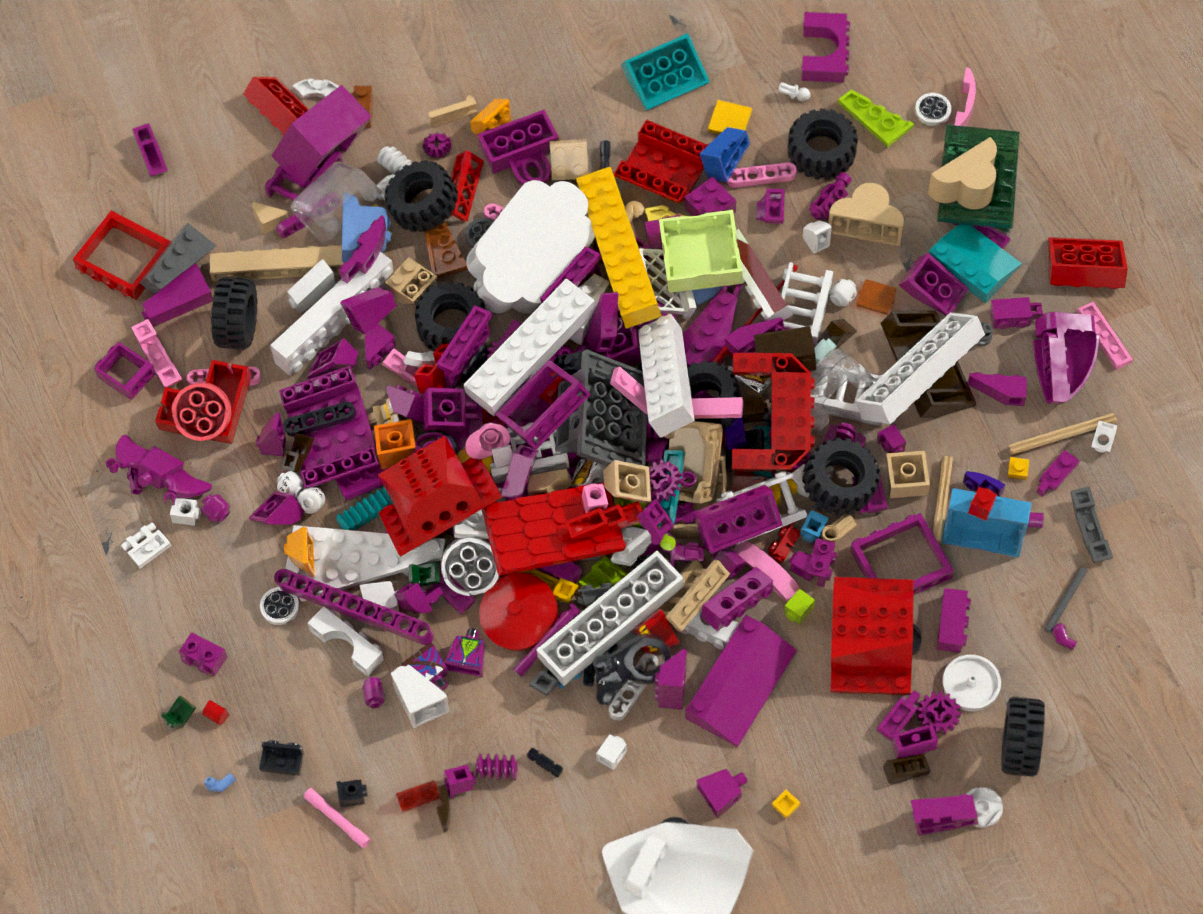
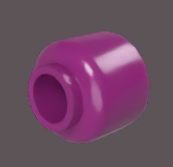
(215, 508)

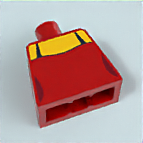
(656, 624)

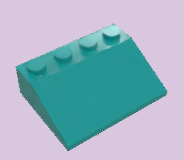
(665, 72)
(975, 260)

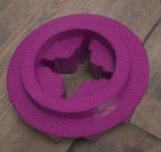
(443, 148)

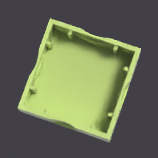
(700, 251)

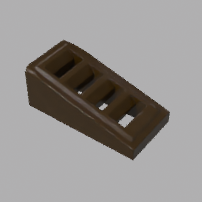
(894, 773)

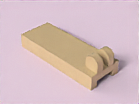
(453, 112)

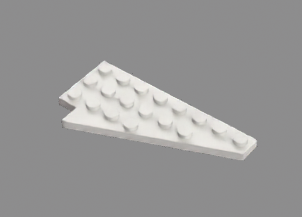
(358, 557)

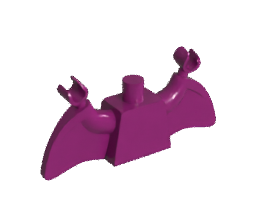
(157, 469)

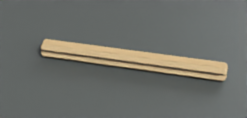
(1060, 434)

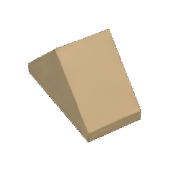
(268, 216)

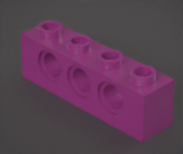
(736, 599)

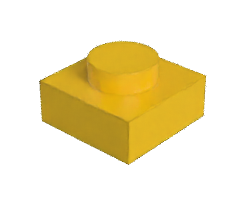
(1018, 468)
(786, 804)

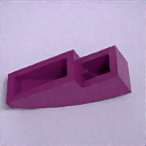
(149, 149)

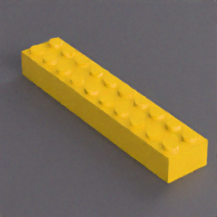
(619, 248)

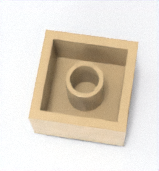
(568, 159)
(907, 474)

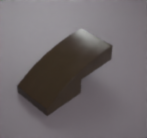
(296, 457)
(444, 811)

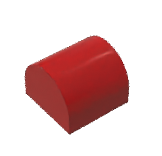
(215, 712)

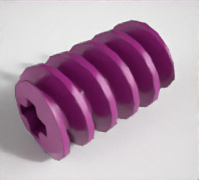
(496, 766)

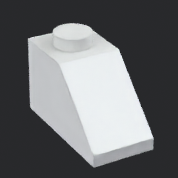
(817, 235)

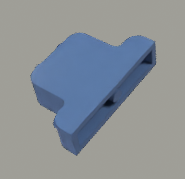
(357, 220)

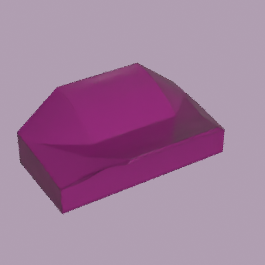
(771, 207)

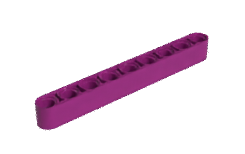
(360, 612)

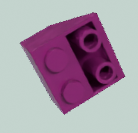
(406, 403)

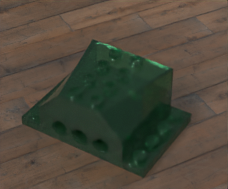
(1000, 210)

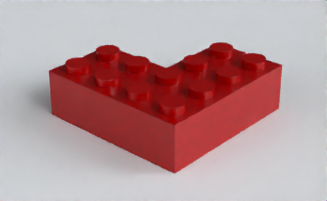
(220, 375)

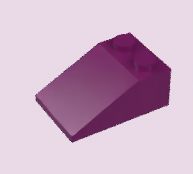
(933, 285)

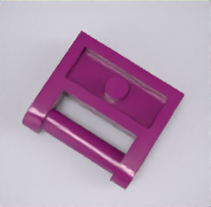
(651, 517)

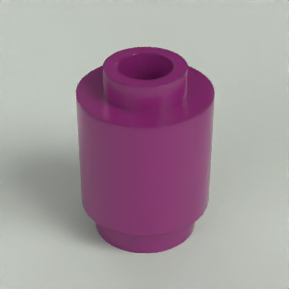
(373, 692)

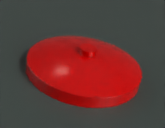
(518, 611)

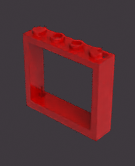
(131, 228)

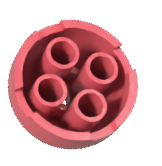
(189, 410)

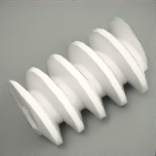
(392, 159)

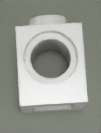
(1104, 429)
(182, 505)
(612, 751)

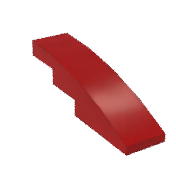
(602, 522)

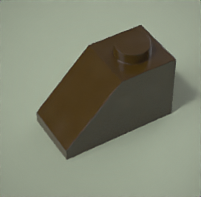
(753, 404)

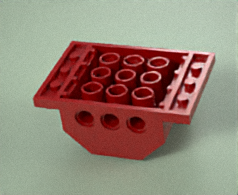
(433, 494)
(872, 635)

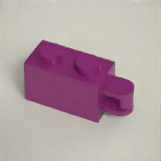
(1014, 312)

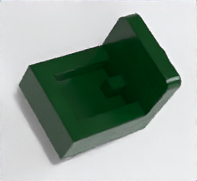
(424, 574)
(178, 713)

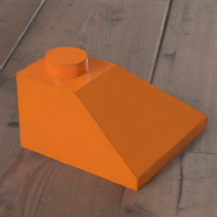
(394, 442)

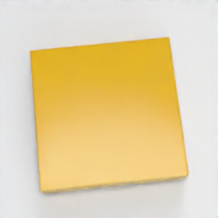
(729, 115)

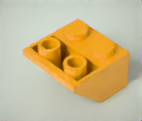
(492, 116)

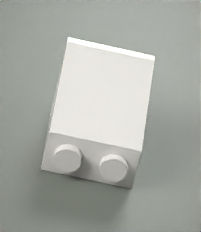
(418, 696)

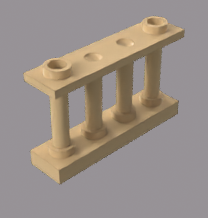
(697, 590)

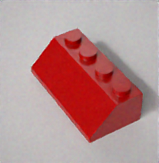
(275, 101)

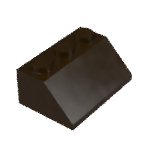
(794, 341)

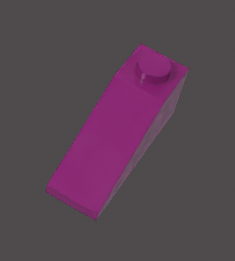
(272, 437)

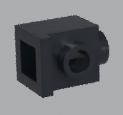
(355, 798)

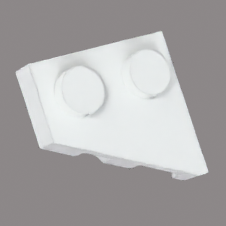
(636, 544)

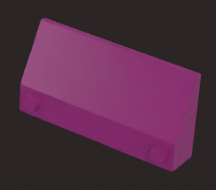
(740, 681)

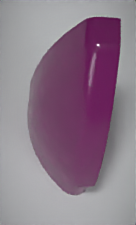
(1064, 353)

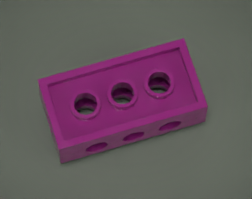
(729, 510)

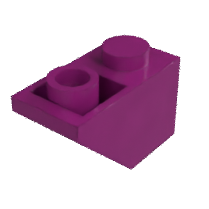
(377, 344)

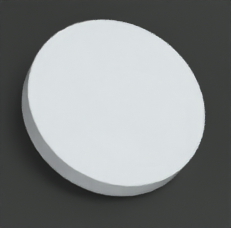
(972, 682)

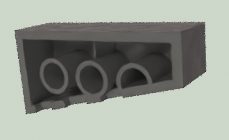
(179, 255)

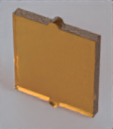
(876, 297)

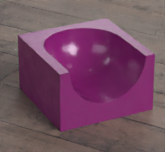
(310, 138)

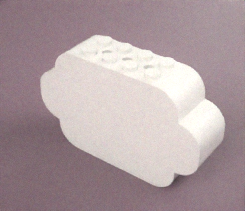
(530, 245)

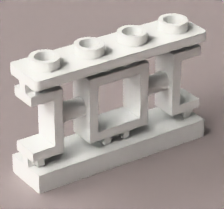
(556, 462)

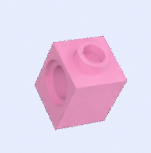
(594, 491)

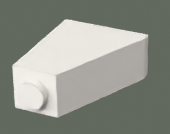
(311, 287)

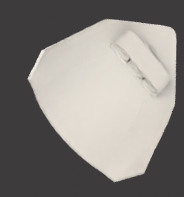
(678, 869)

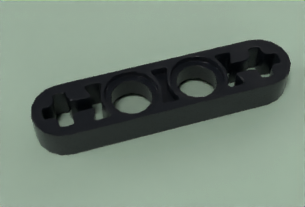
(319, 416)

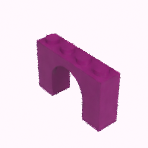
(830, 67)

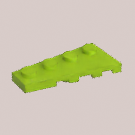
(881, 123)

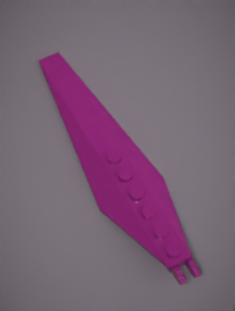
(708, 332)

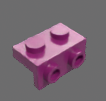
(820, 561)

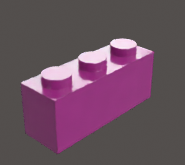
(953, 620)

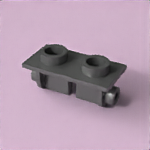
(589, 594)

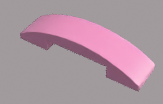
(968, 87)
(156, 353)
(783, 583)

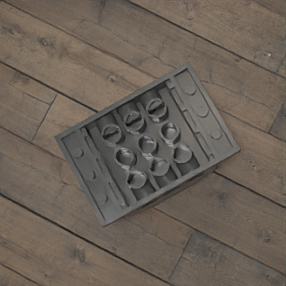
(607, 422)

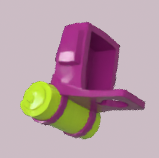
(682, 552)

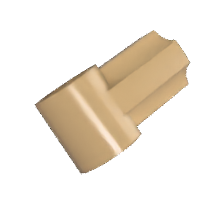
(839, 528)

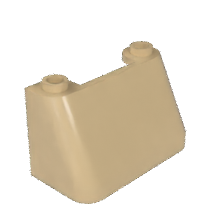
(702, 457)

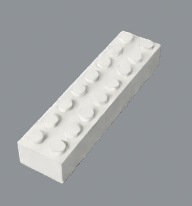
(325, 318)
(530, 347)
(920, 368)
(665, 375)
(610, 618)

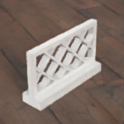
(683, 298)

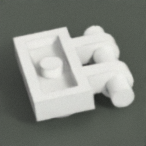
(147, 549)

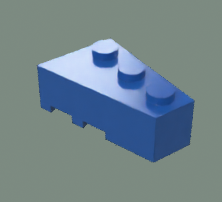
(724, 153)

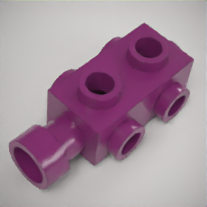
(834, 193)

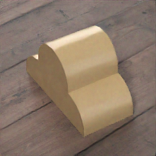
(967, 178)
(867, 216)

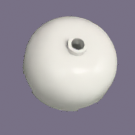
(472, 576)

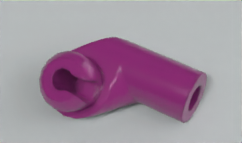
(1061, 636)

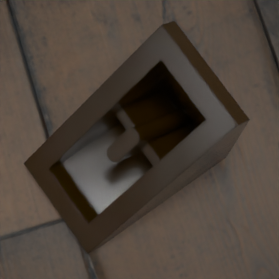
(838, 332)

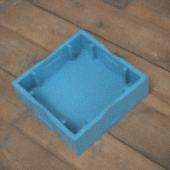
(999, 534)

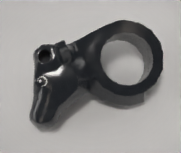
(616, 669)

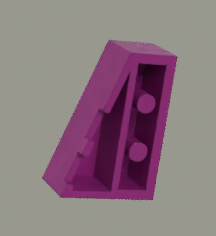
(944, 813)

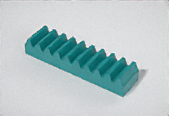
(364, 511)

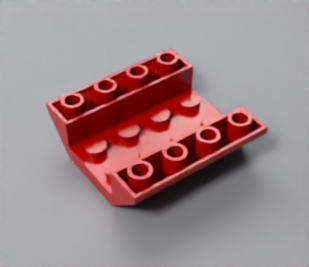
(663, 162)

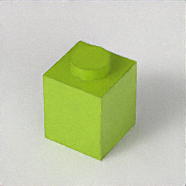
(799, 606)

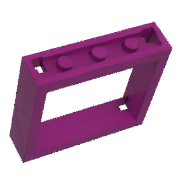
(554, 415)
(920, 584)

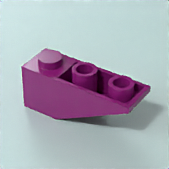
(603, 325)
(743, 340)
(1005, 389)

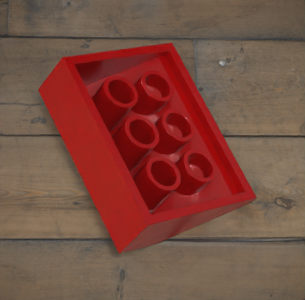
(1087, 262)

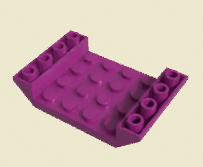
(338, 448)

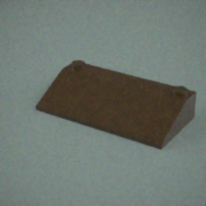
(948, 392)

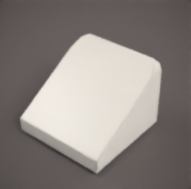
(502, 456)

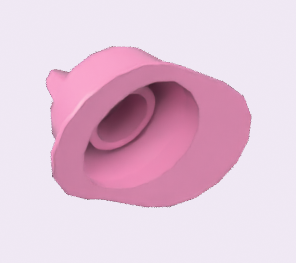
(489, 436)

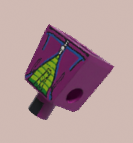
(467, 654)

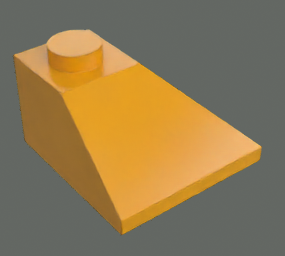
(301, 550)

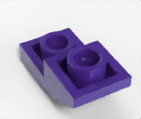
(974, 480)

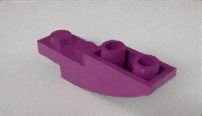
(369, 248)

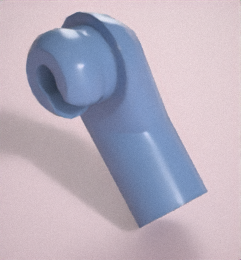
(219, 785)

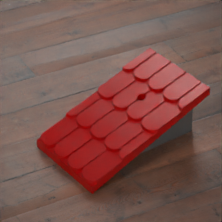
(533, 533)

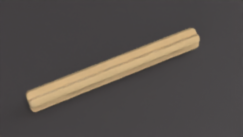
(942, 498)

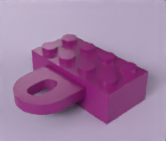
(520, 146)

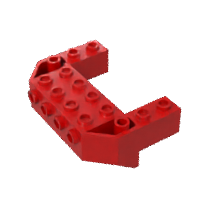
(790, 412)

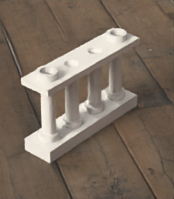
(819, 298)
(846, 410)
(794, 513)

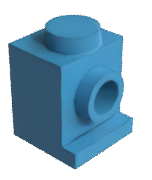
(813, 521)

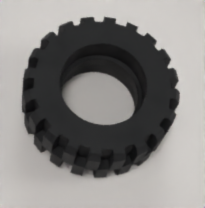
(828, 125)
(429, 211)
(438, 300)
(234, 313)
(713, 377)
(851, 457)
(1023, 736)

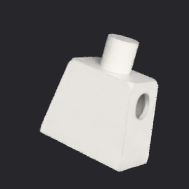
(380, 593)

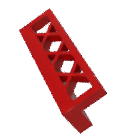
(461, 169)

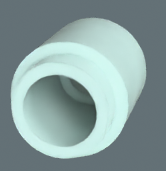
(823, 348)

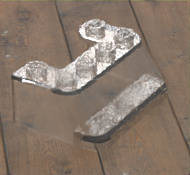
(327, 194)
(831, 374)

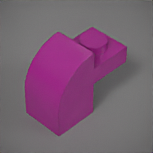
(415, 600)

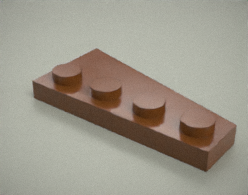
(444, 252)

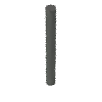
(1065, 600)

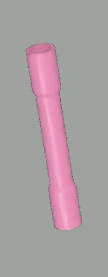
(353, 832)

